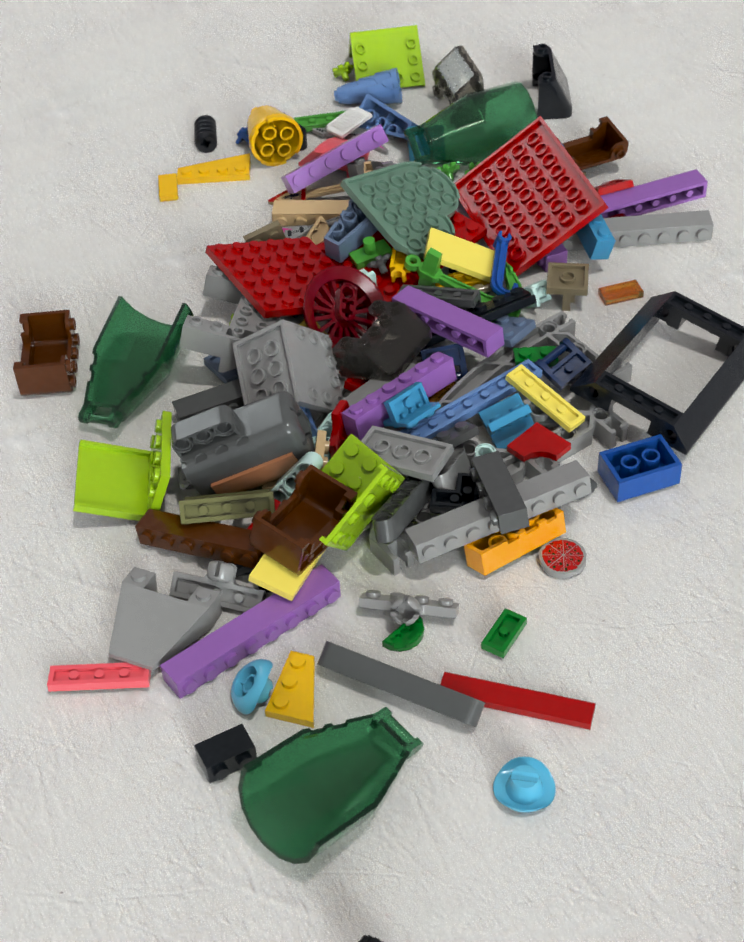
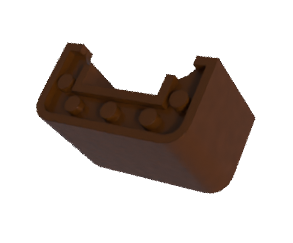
(47, 353)
(299, 522)

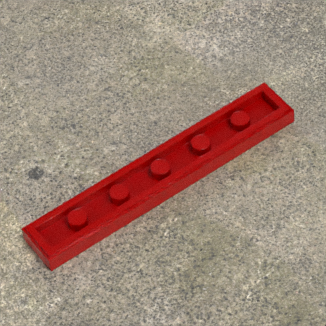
(523, 701)

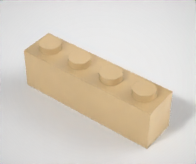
(306, 211)

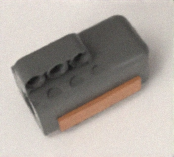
(242, 446)

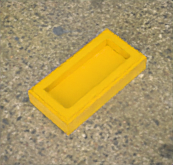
(168, 187)

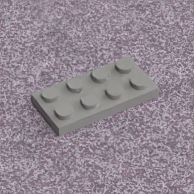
(409, 453)

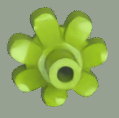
(343, 71)

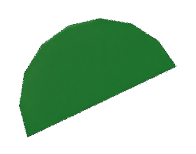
(405, 637)

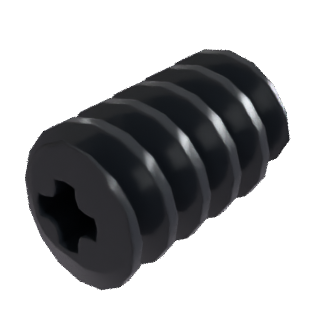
(205, 133)

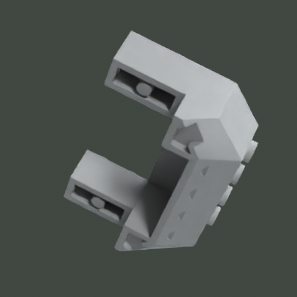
(215, 337)

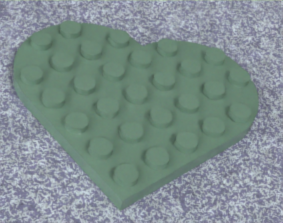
(405, 203)

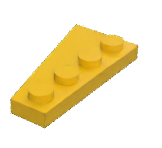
(221, 170)

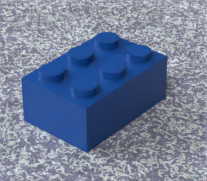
(639, 468)

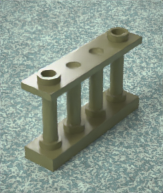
(225, 506)

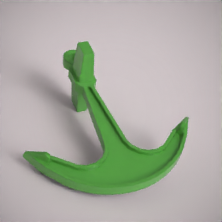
(431, 273)

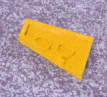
(294, 691)

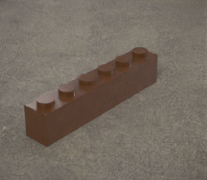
(200, 539)

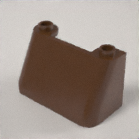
(600, 147)

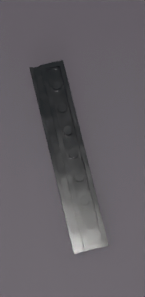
(496, 308)

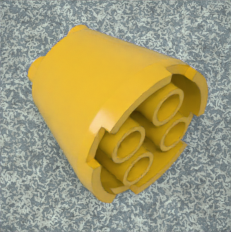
(273, 135)

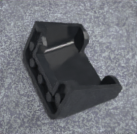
(553, 89)

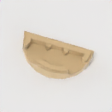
(318, 231)

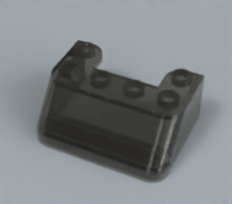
(456, 75)
(386, 346)

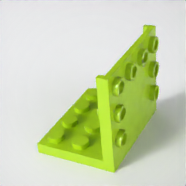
(388, 49)
(367, 475)
(124, 479)

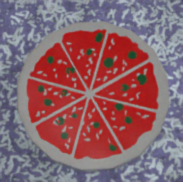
(562, 558)

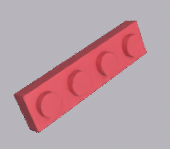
(97, 677)

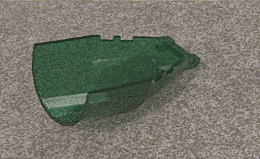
(473, 125)
(129, 363)
(323, 783)

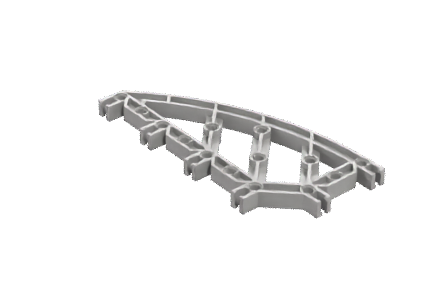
(598, 423)

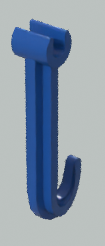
(498, 267)

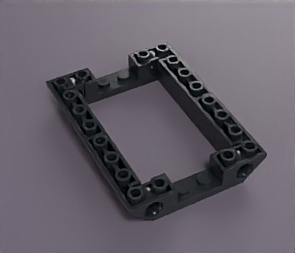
(677, 428)

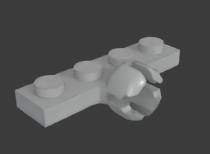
(219, 578)
(408, 608)

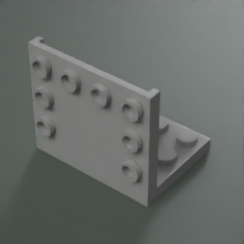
(290, 361)

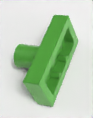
(367, 254)

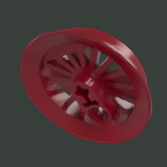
(336, 306)

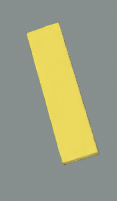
(545, 398)

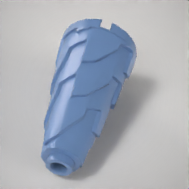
(381, 85)

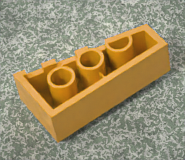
(500, 549)

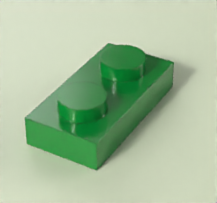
(533, 354)
(504, 633)

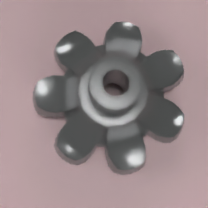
(380, 263)

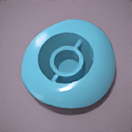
(251, 685)
(524, 785)

